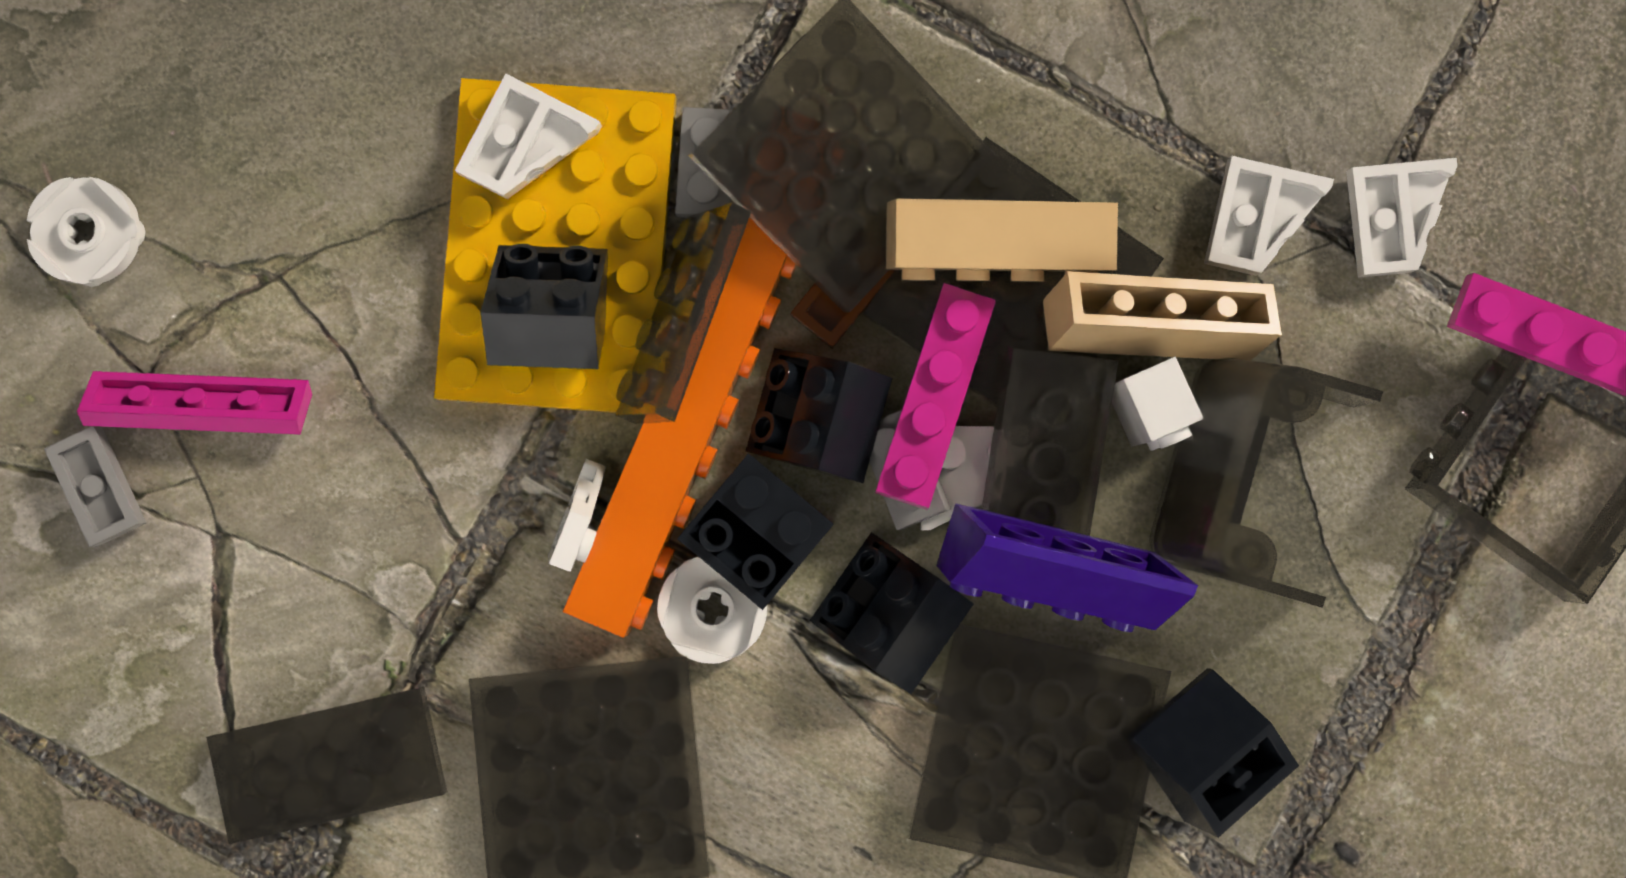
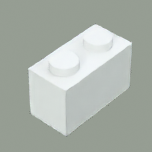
(1156, 406)

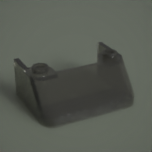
(1214, 469)

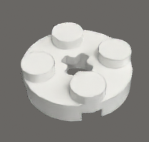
(53, 231)
(686, 624)

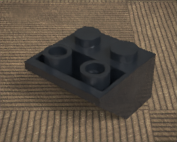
(546, 307)
(819, 414)
(755, 531)
(891, 613)
(1212, 753)

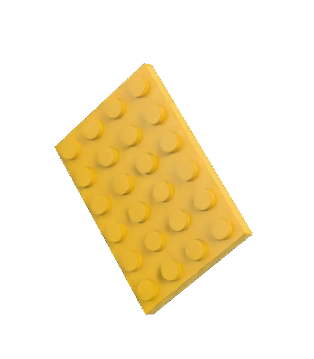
(597, 197)

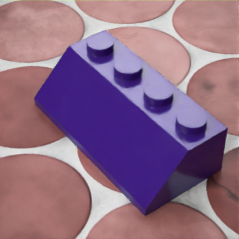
(1060, 570)

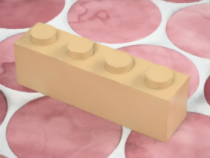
(999, 237)
(1160, 316)

